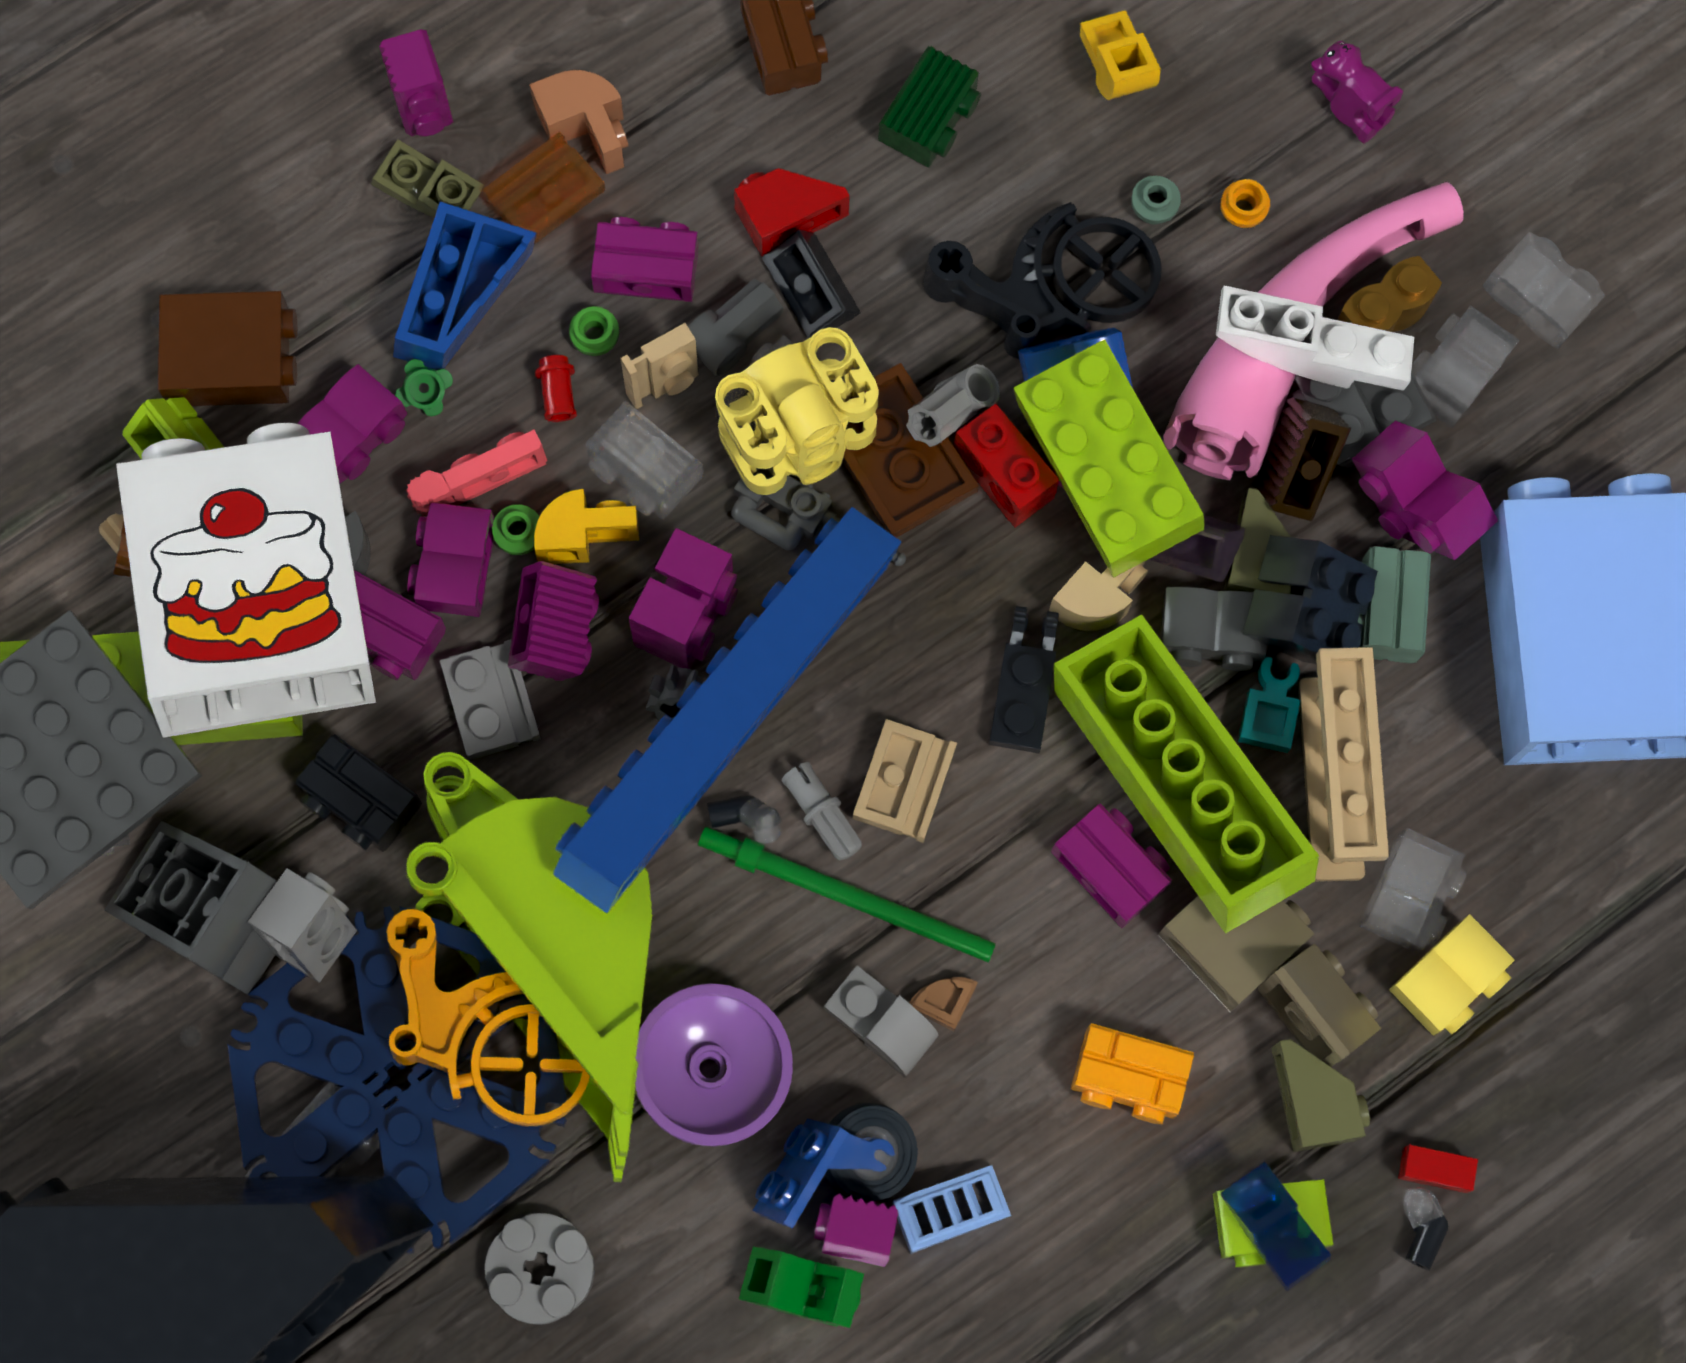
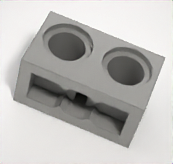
(303, 923)

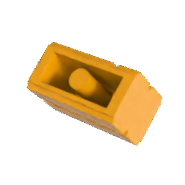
(1131, 1073)

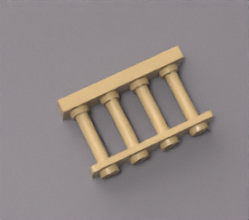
(1343, 764)

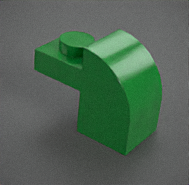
(802, 1287)

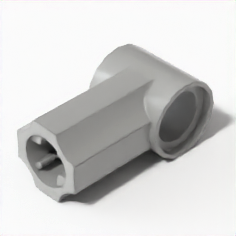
(953, 404)

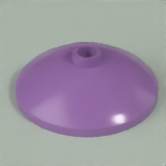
(735, 1033)

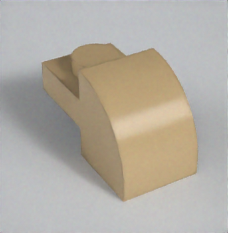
(1095, 599)

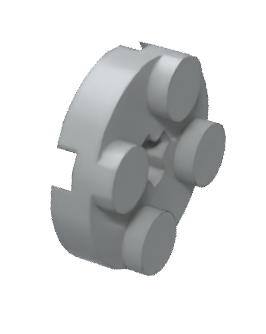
(521, 1242)

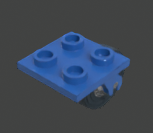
(862, 1152)

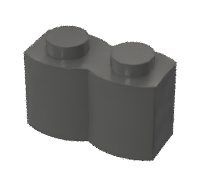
(1208, 626)

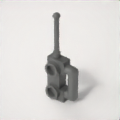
(799, 501)

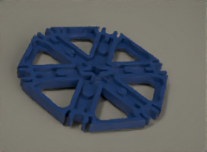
(355, 1113)

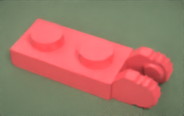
(477, 474)

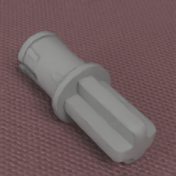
(822, 811)

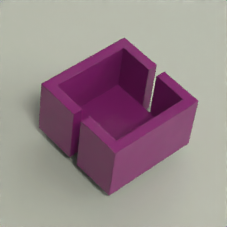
(678, 616)

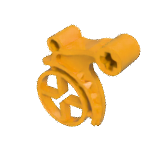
(442, 1018)

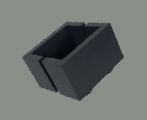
(1328, 611)

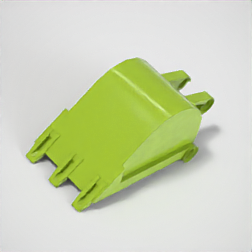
(558, 947)

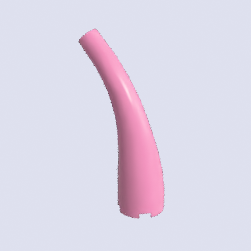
(1236, 400)

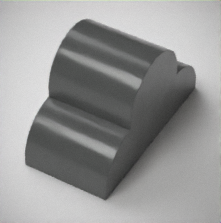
(197, 905)

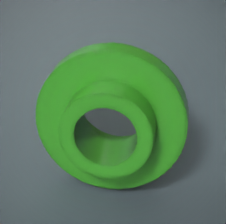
(590, 318)
(510, 543)

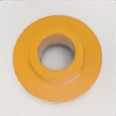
(1249, 191)

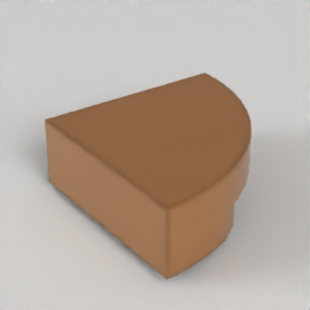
(944, 1000)

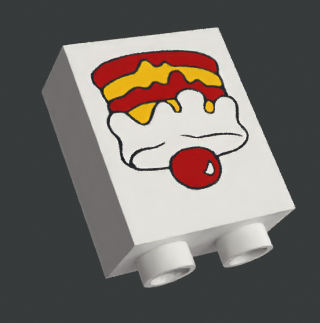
(243, 580)

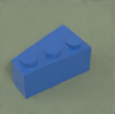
(457, 282)

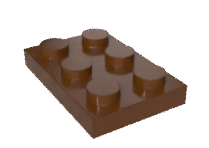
(903, 476)

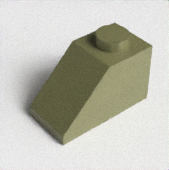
(1259, 523)
(1317, 1100)

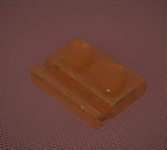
(545, 188)

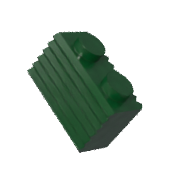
(929, 106)

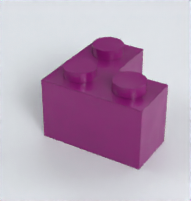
(1419, 495)

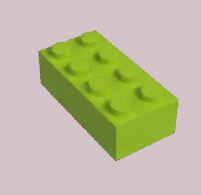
(1109, 458)

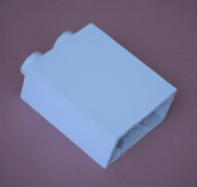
(1589, 621)

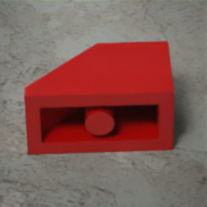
(783, 202)

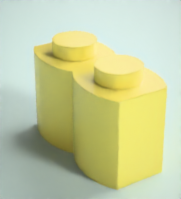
(1452, 976)

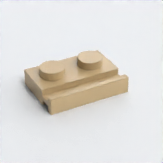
(664, 367)
(904, 780)

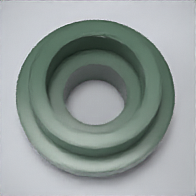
(1155, 212)

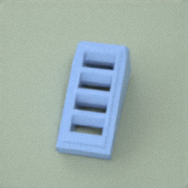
(910, 1224)

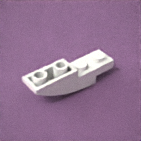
(1311, 346)

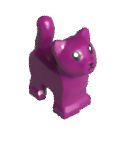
(1355, 90)

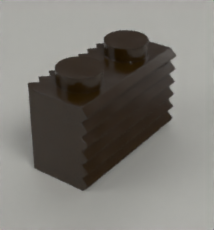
(1302, 458)

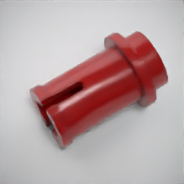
(557, 387)

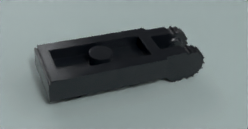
(1024, 686)

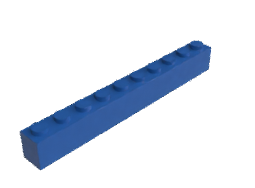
(724, 711)

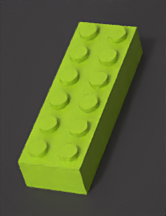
(1185, 774)

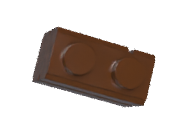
(784, 43)

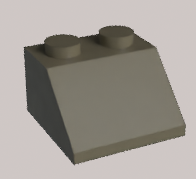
(1320, 1005)

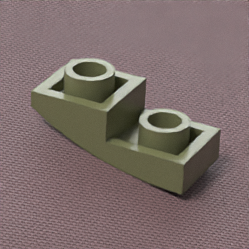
(424, 183)

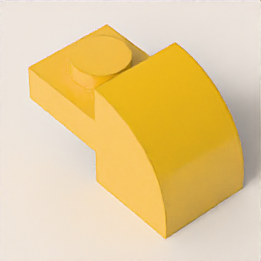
(1119, 55)
(570, 526)

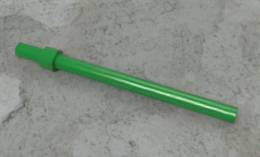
(751, 856)

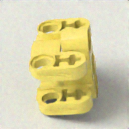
(797, 412)

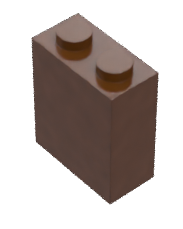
(226, 348)

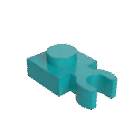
(1268, 714)

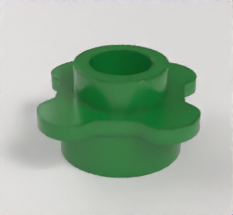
(437, 381)

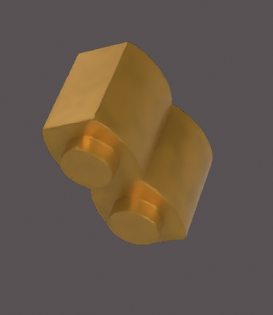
(1397, 300)

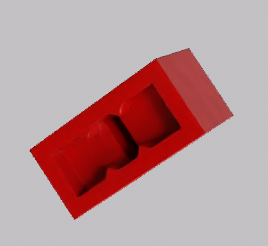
(1006, 465)

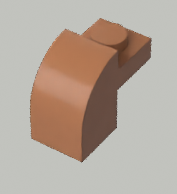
(583, 104)

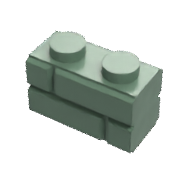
(1399, 607)

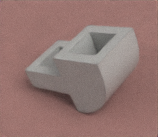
(882, 1021)

